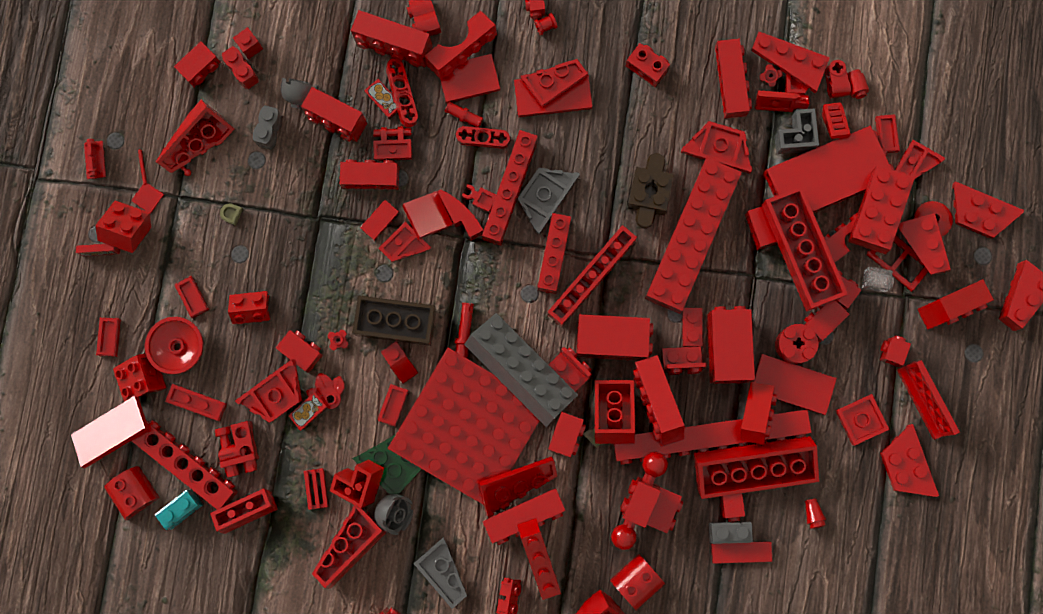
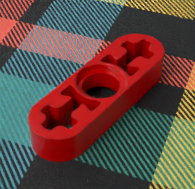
(468, 141)

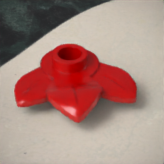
(327, 388)

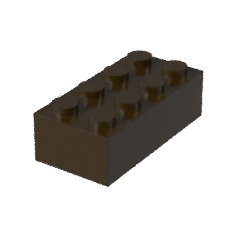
(394, 320)

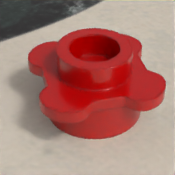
(770, 70)
(342, 343)

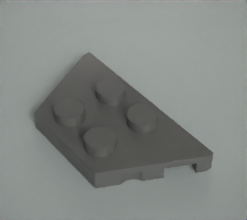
(545, 194)

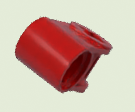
(837, 83)

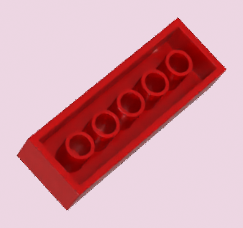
(804, 248)
(756, 467)

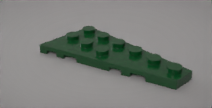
(397, 470)

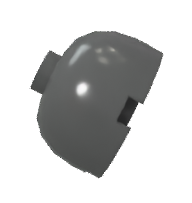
(295, 91)
(393, 513)

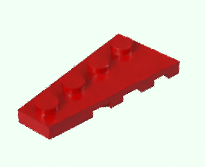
(797, 61)
(506, 487)

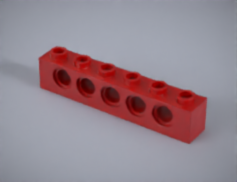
(510, 187)
(592, 276)
(188, 476)

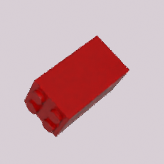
(614, 337)
(730, 345)

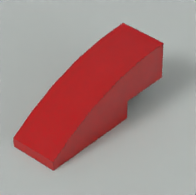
(461, 215)

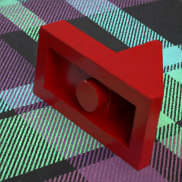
(399, 362)

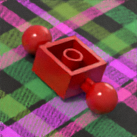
(640, 502)

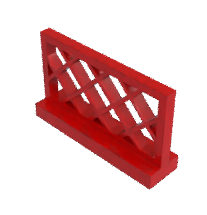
(927, 400)

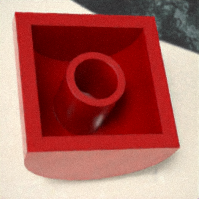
(131, 492)
(637, 582)

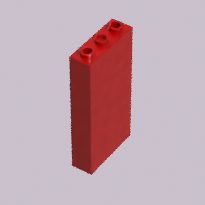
(832, 170)

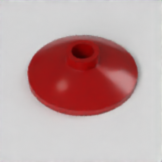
(941, 211)

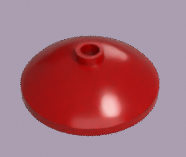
(162, 342)

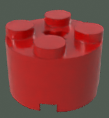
(804, 336)

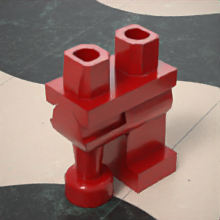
(241, 452)

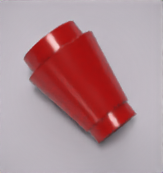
(814, 514)

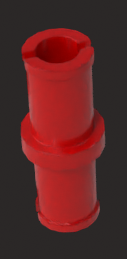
(463, 114)

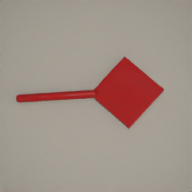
(147, 195)

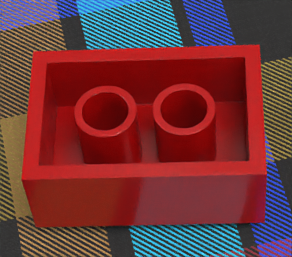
(334, 115)
(614, 412)

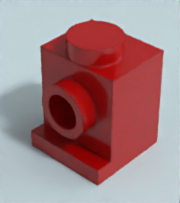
(536, 8)

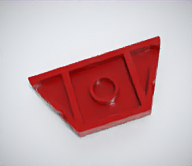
(721, 145)
(982, 212)
(274, 394)
(908, 465)

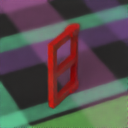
(907, 250)

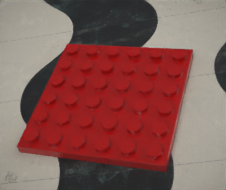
(464, 426)

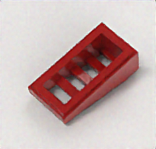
(835, 118)

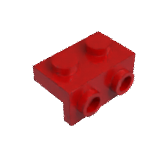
(248, 307)

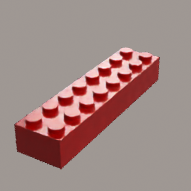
(693, 235)

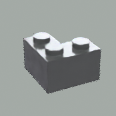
(802, 136)

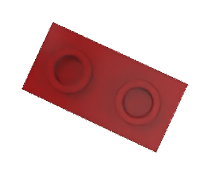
(94, 159)
(511, 589)

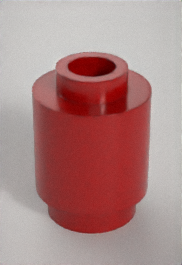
(858, 84)

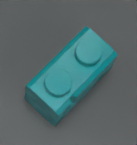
(178, 509)

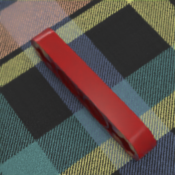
(401, 92)

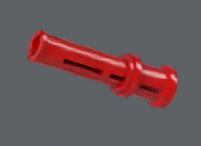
(464, 329)

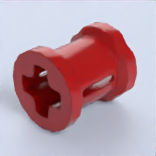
(545, 24)

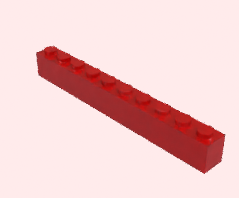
(712, 435)

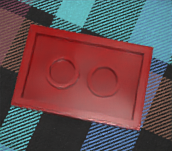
(471, 79)

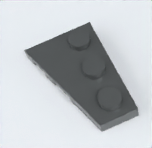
(442, 573)

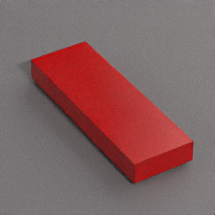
(196, 402)
(742, 552)

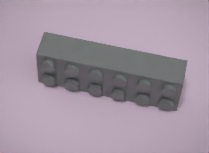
(521, 369)

